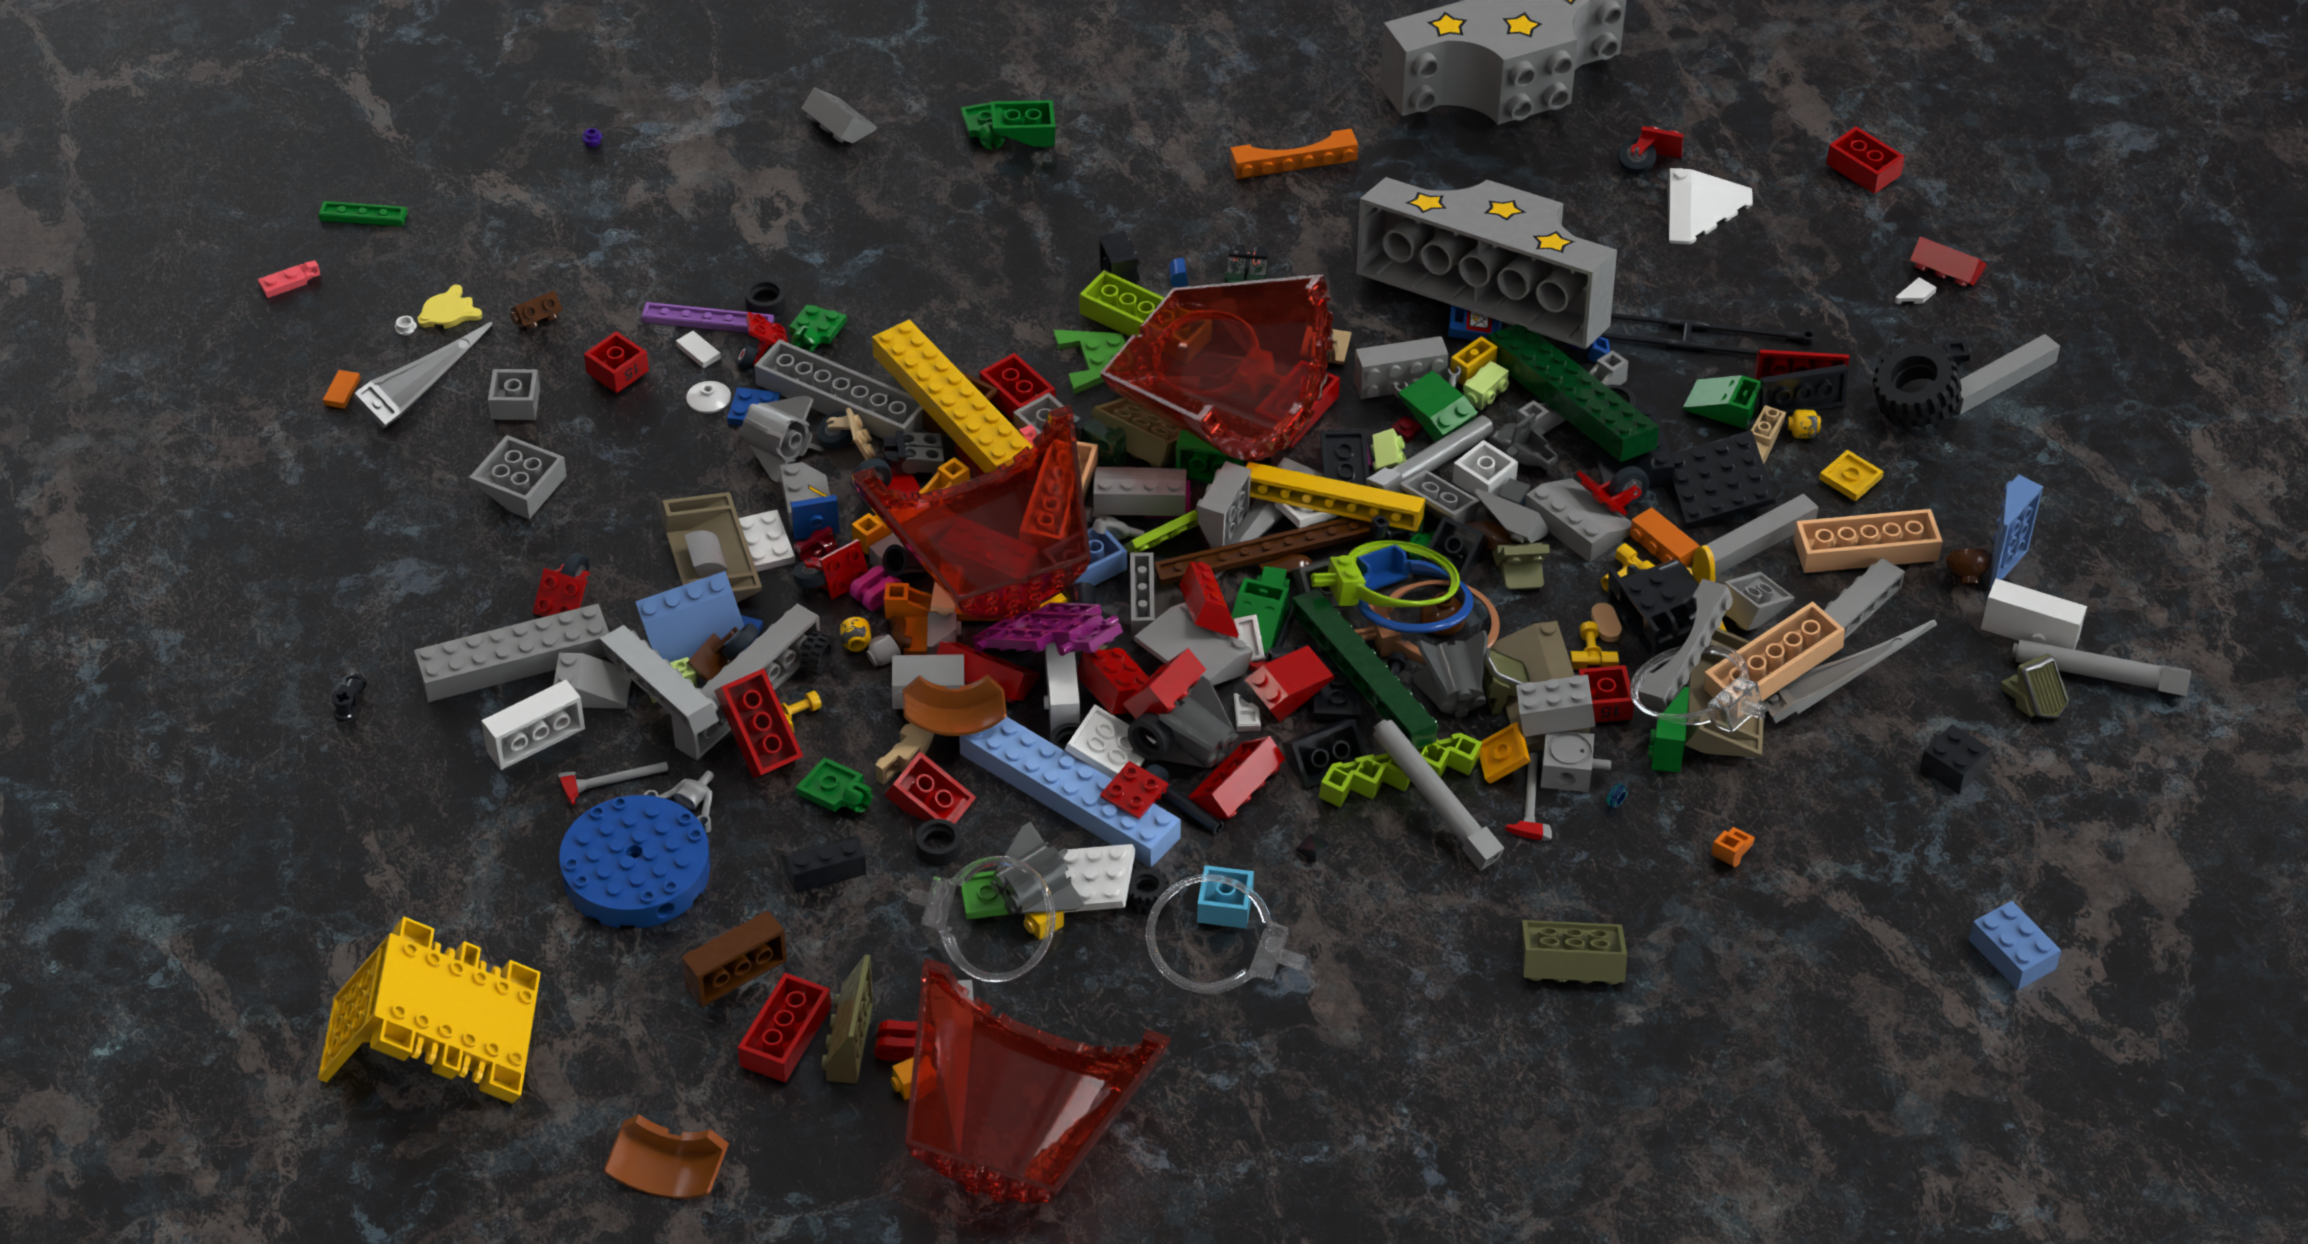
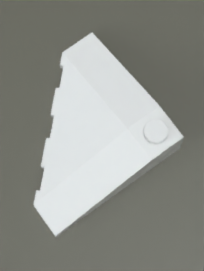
(1700, 202)

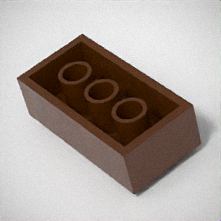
(734, 958)

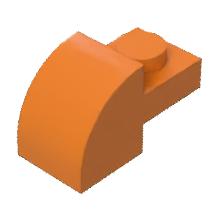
(1732, 846)

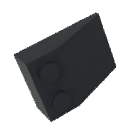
(1458, 544)

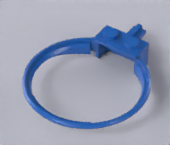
(1389, 567)

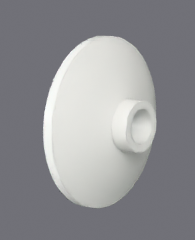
(708, 397)

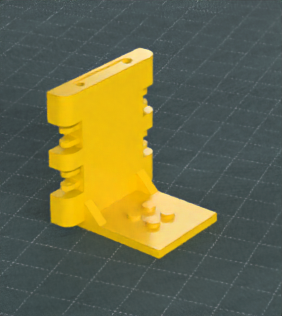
(436, 1004)

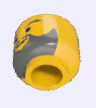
(1804, 424)
(855, 634)

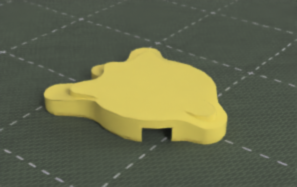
(448, 309)

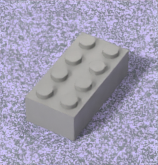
(1391, 364)

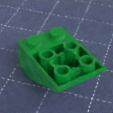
(1725, 399)
(1265, 601)

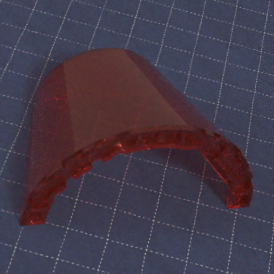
(1232, 362)
(1002, 536)
(1009, 1102)

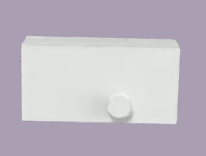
(2032, 615)
(1061, 687)
(533, 724)

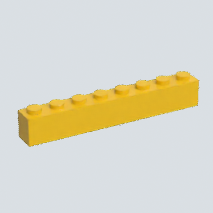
(1335, 496)

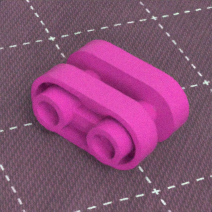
(871, 587)

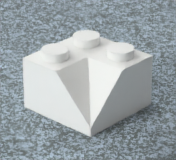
(1484, 469)

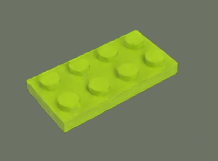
(1163, 533)

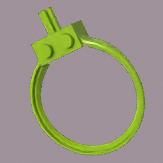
(1348, 583)

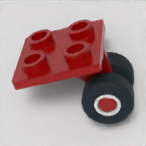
(767, 334)

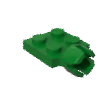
(979, 124)
(815, 327)
(835, 787)

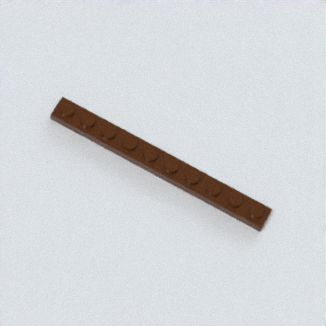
(1265, 548)

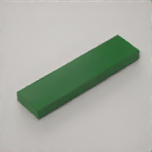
(363, 213)

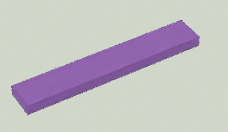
(697, 317)

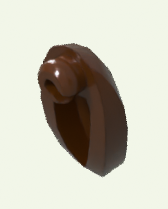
(1495, 533)
(1287, 562)
(898, 627)

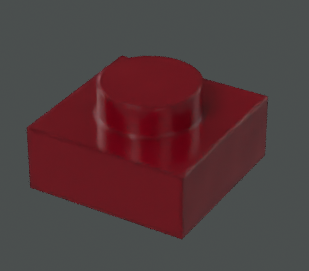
(1407, 428)

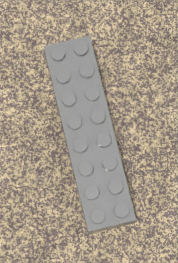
(837, 388)
(775, 651)
(509, 652)

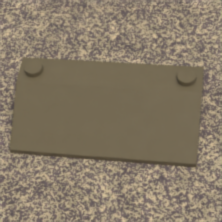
(719, 516)
(1545, 657)
(1707, 737)

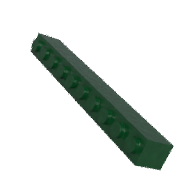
(1364, 668)

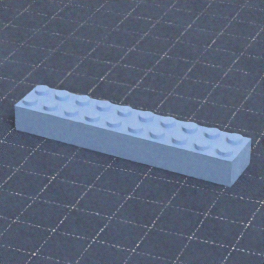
(1068, 788)

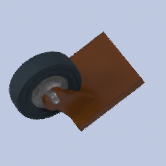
(715, 655)

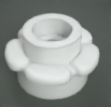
(405, 325)

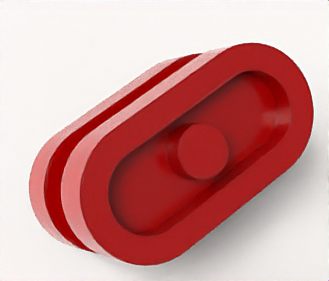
(895, 1040)

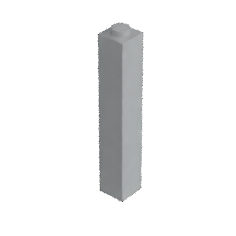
(2007, 372)
(1761, 533)

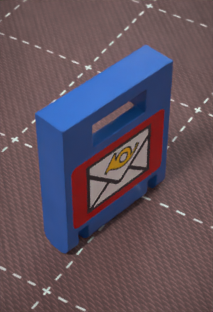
(1473, 324)

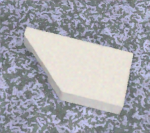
(1917, 292)
(1246, 715)

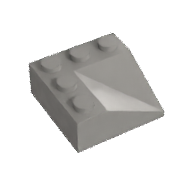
(519, 475)
(1224, 504)

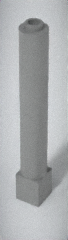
(1434, 455)
(2116, 669)
(1478, 842)

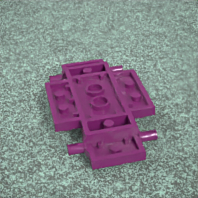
(1067, 624)

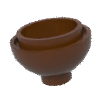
(1969, 564)
(1442, 611)

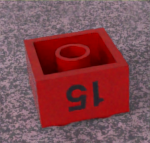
(616, 362)
(1610, 693)

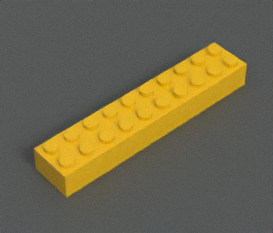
(948, 396)

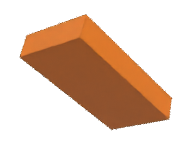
(341, 389)
(917, 628)

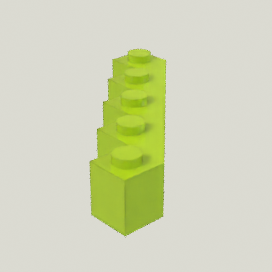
(1370, 771)

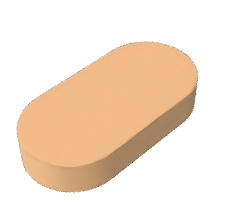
(1607, 621)

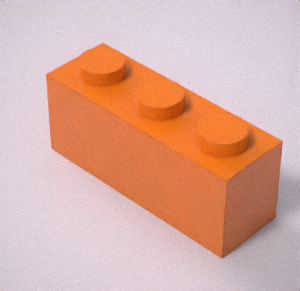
(1662, 537)

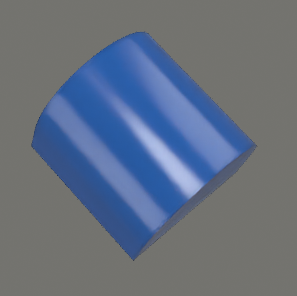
(1178, 273)
(1598, 349)

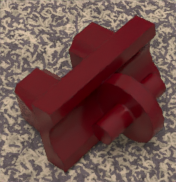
(817, 545)

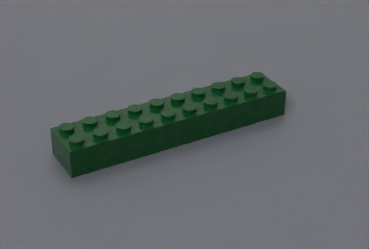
(1574, 393)

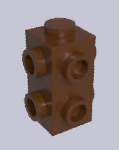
(532, 311)

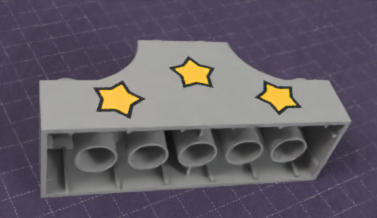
(1496, 54)
(1489, 255)

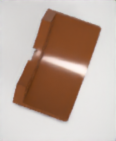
(954, 710)
(665, 1163)

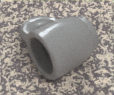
(882, 649)

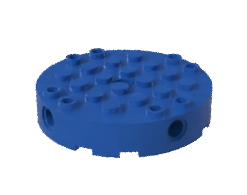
(635, 861)

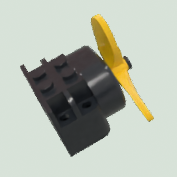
(1658, 601)

